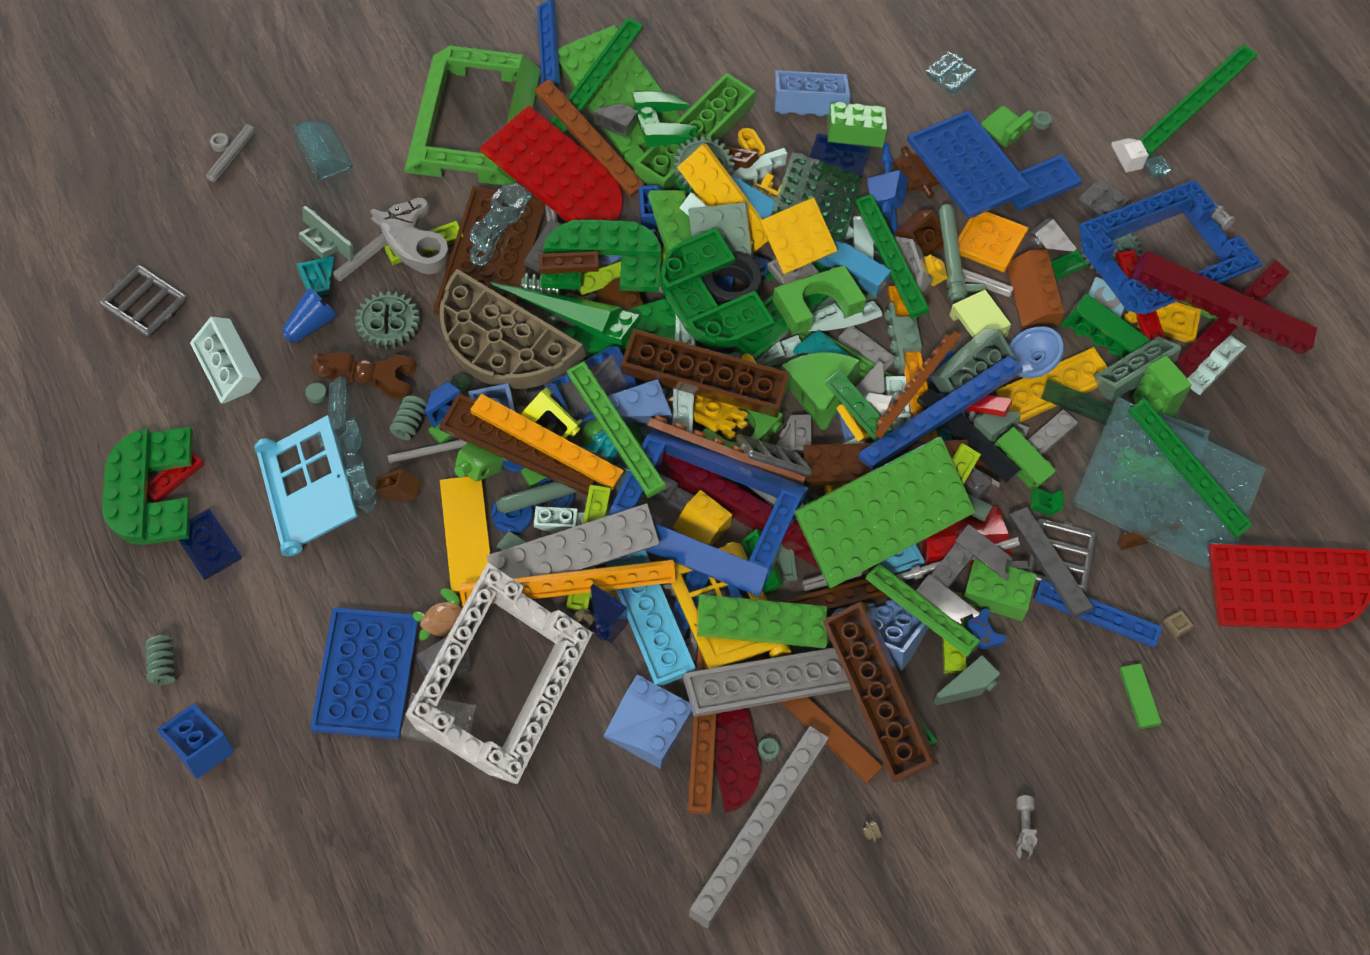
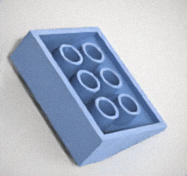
(809, 92)

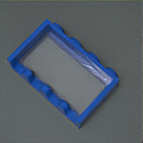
(607, 372)

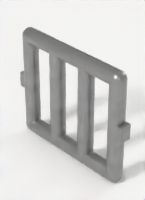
(152, 279)
(764, 455)
(1088, 553)

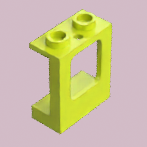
(543, 403)

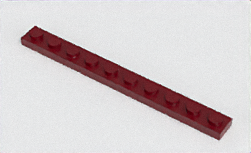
(1221, 329)

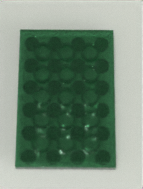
(829, 185)

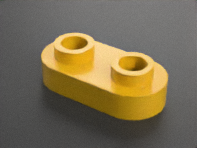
(753, 142)

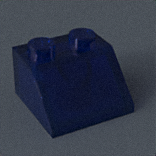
(607, 614)

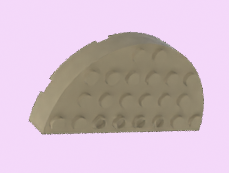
(500, 339)

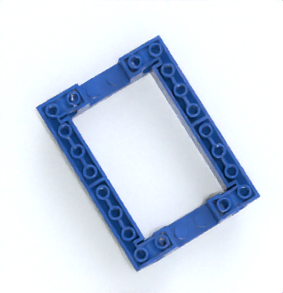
(1197, 206)
(703, 558)

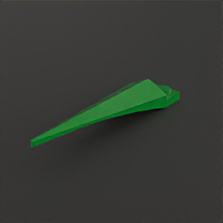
(600, 319)

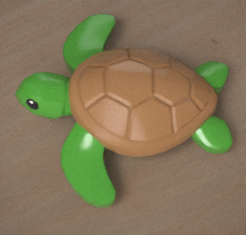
(440, 617)

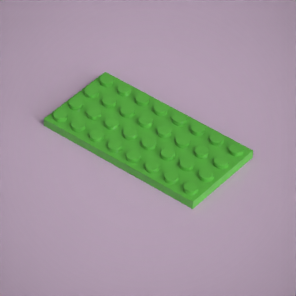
(618, 88)
(884, 512)

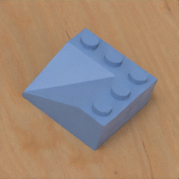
(649, 721)

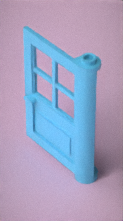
(317, 506)

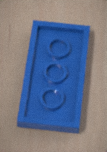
(1047, 181)

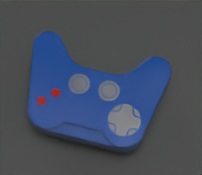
(982, 630)

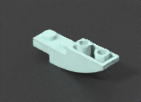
(557, 519)

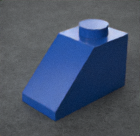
(440, 403)

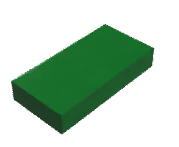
(1068, 264)

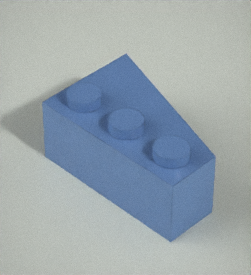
(641, 403)

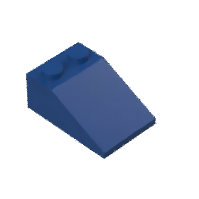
(195, 741)

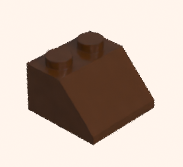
(924, 230)
(613, 296)

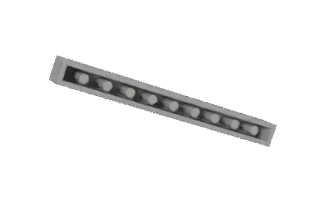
(758, 828)

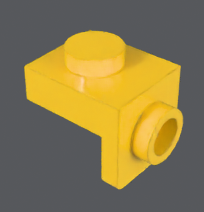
(936, 269)

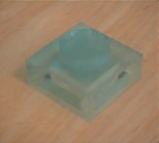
(1157, 166)

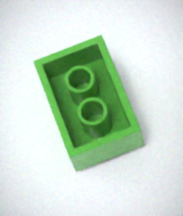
(856, 124)
(1163, 387)
(992, 592)

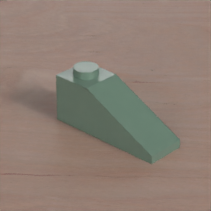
(970, 683)

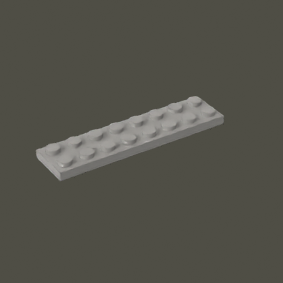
(581, 545)
(765, 682)

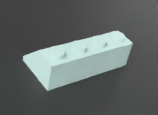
(225, 359)

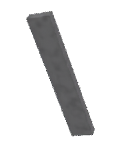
(1050, 562)

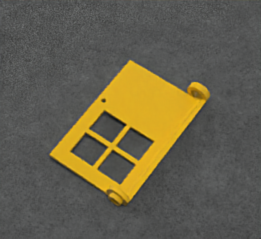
(714, 650)

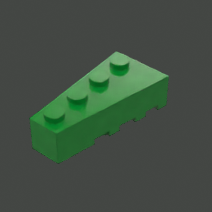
(1103, 327)

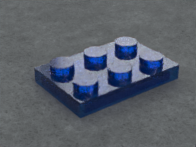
(846, 156)
(209, 545)

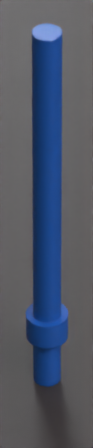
(887, 161)

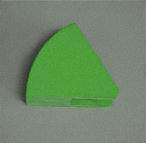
(808, 384)

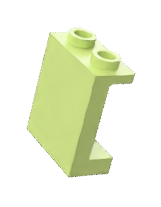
(979, 313)

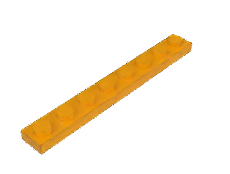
(547, 441)

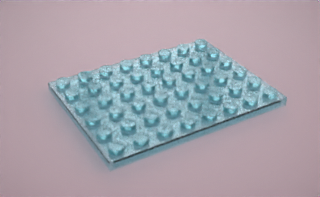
(1146, 495)

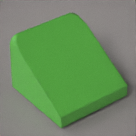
(632, 156)

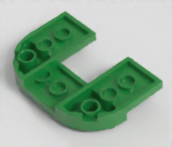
(627, 239)
(692, 302)
(126, 486)

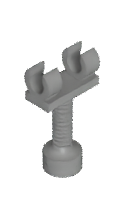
(1027, 836)

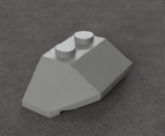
(915, 260)

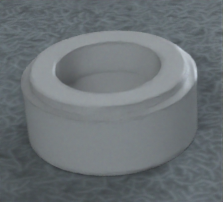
(219, 142)

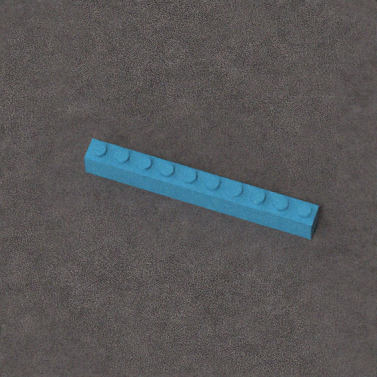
(863, 269)

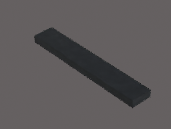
(963, 430)

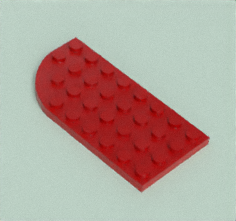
(554, 168)
(1289, 586)

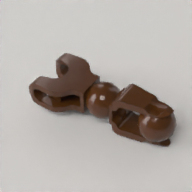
(364, 372)

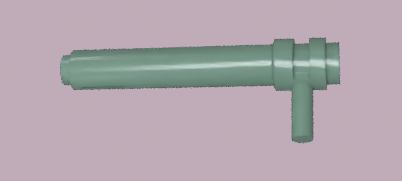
(955, 281)
(534, 496)

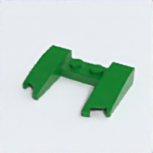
(660, 133)

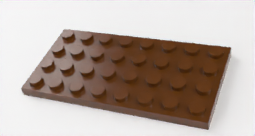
(512, 248)

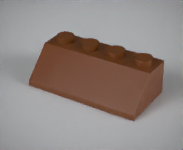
(1035, 290)

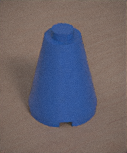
(307, 317)

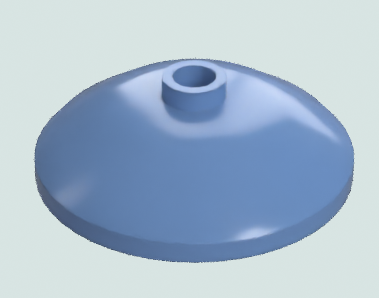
(1037, 351)

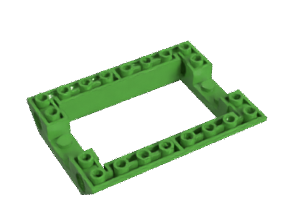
(453, 59)

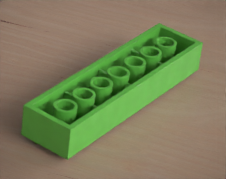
(712, 114)

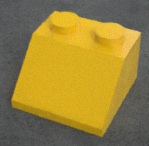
(703, 519)

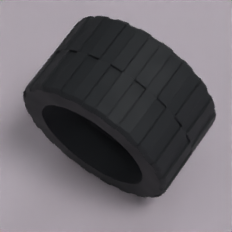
(743, 269)

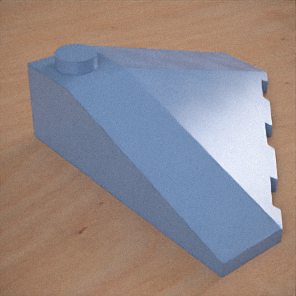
(898, 629)

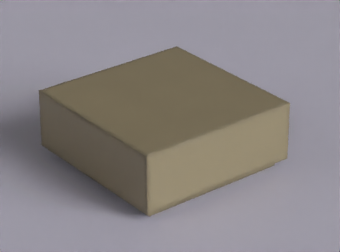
(1178, 624)

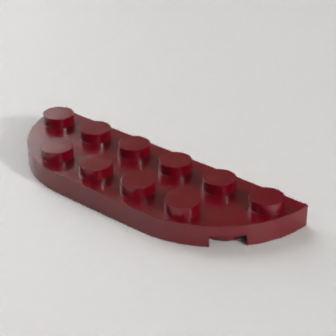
(735, 758)

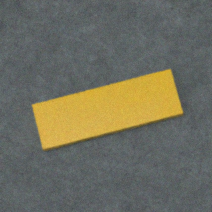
(1073, 372)
(464, 530)

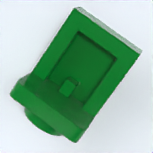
(1046, 502)

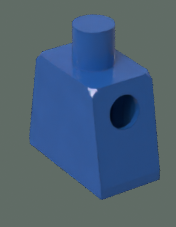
(888, 191)

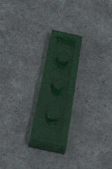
(1076, 402)

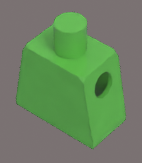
(477, 463)

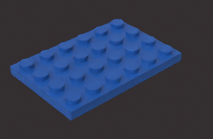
(968, 164)
(365, 674)

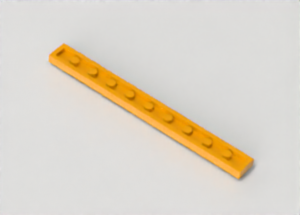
(913, 363)
(580, 581)

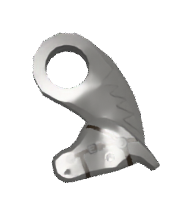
(406, 241)

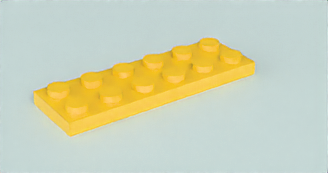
(718, 188)

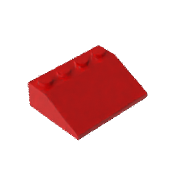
(939, 544)

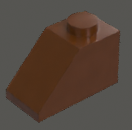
(397, 486)

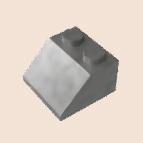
(1050, 236)

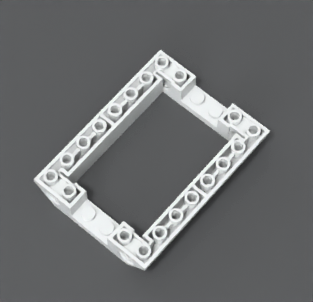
(570, 642)

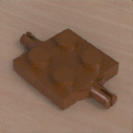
(916, 172)

